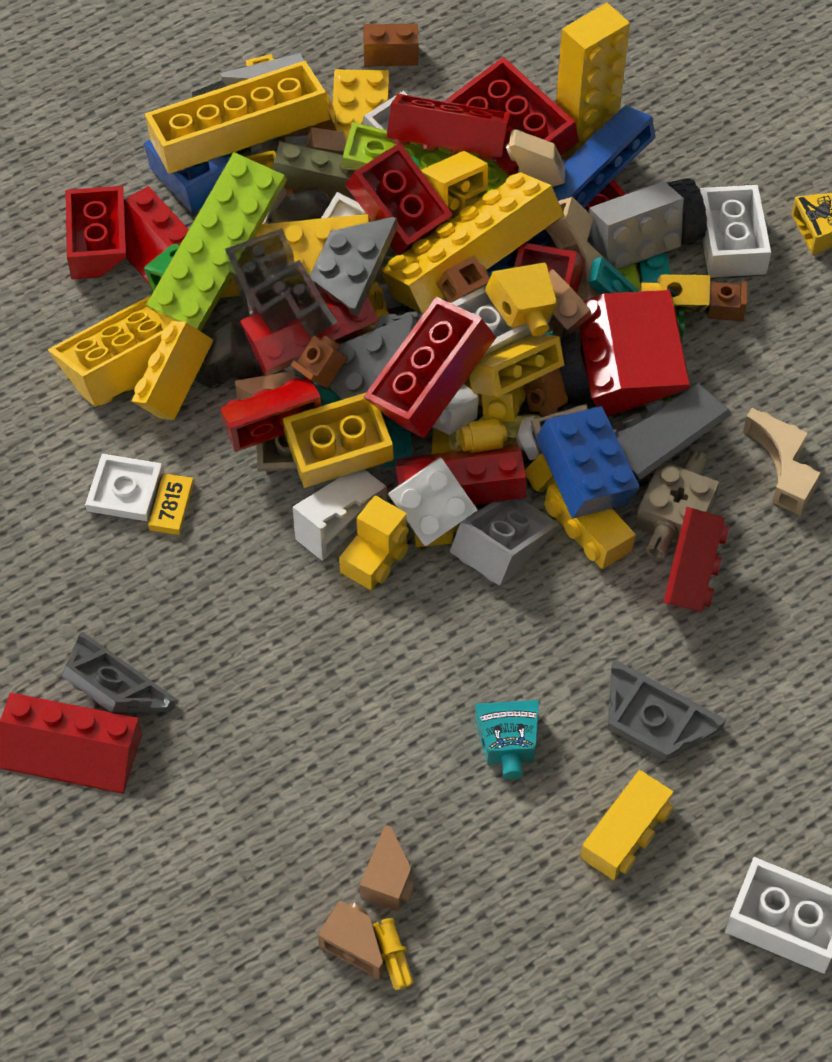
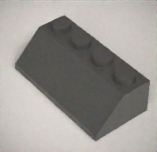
(668, 427)

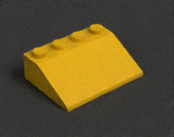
(111, 353)

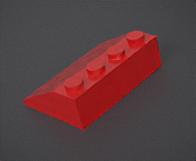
(532, 111)
(633, 349)

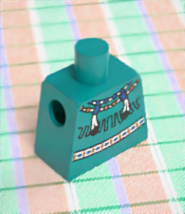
(508, 734)

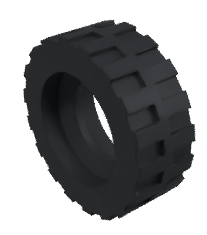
(694, 211)
(574, 369)

